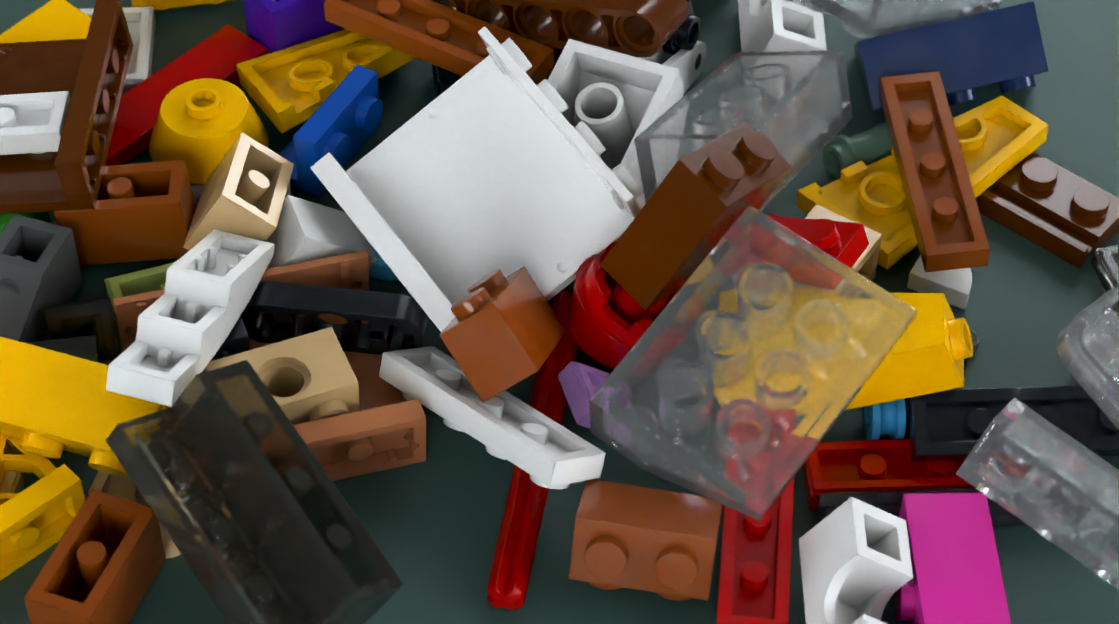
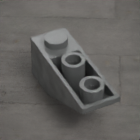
(35, 272)

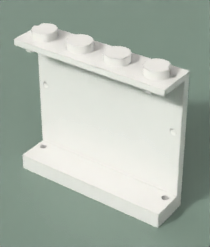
(485, 186)

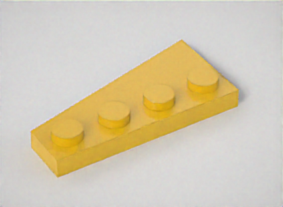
(992, 143)

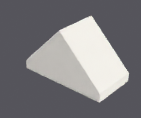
(314, 232)

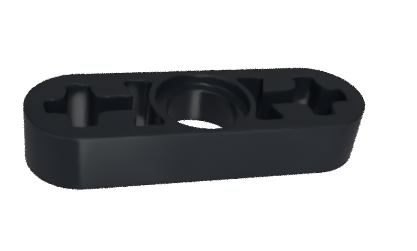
(276, 306)

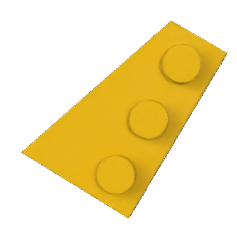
(300, 78)

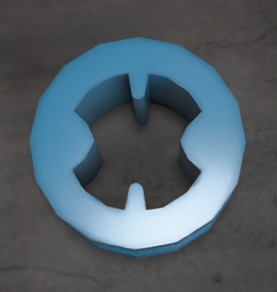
(885, 419)

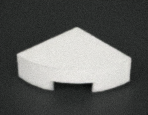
(953, 283)

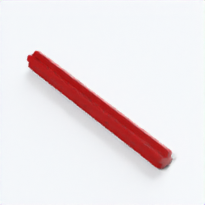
(526, 499)

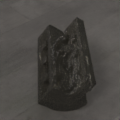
(253, 506)

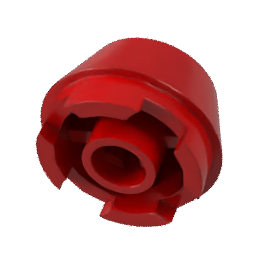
(605, 316)

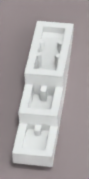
(192, 317)

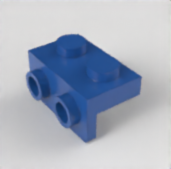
(336, 127)

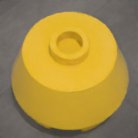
(201, 124)

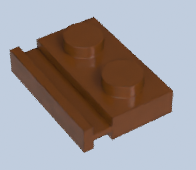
(1053, 208)

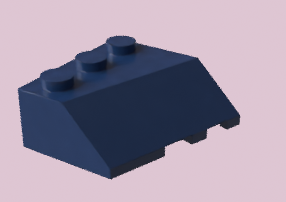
(967, 52)

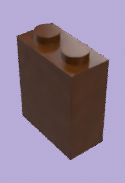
(693, 213)

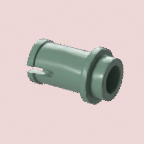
(865, 146)

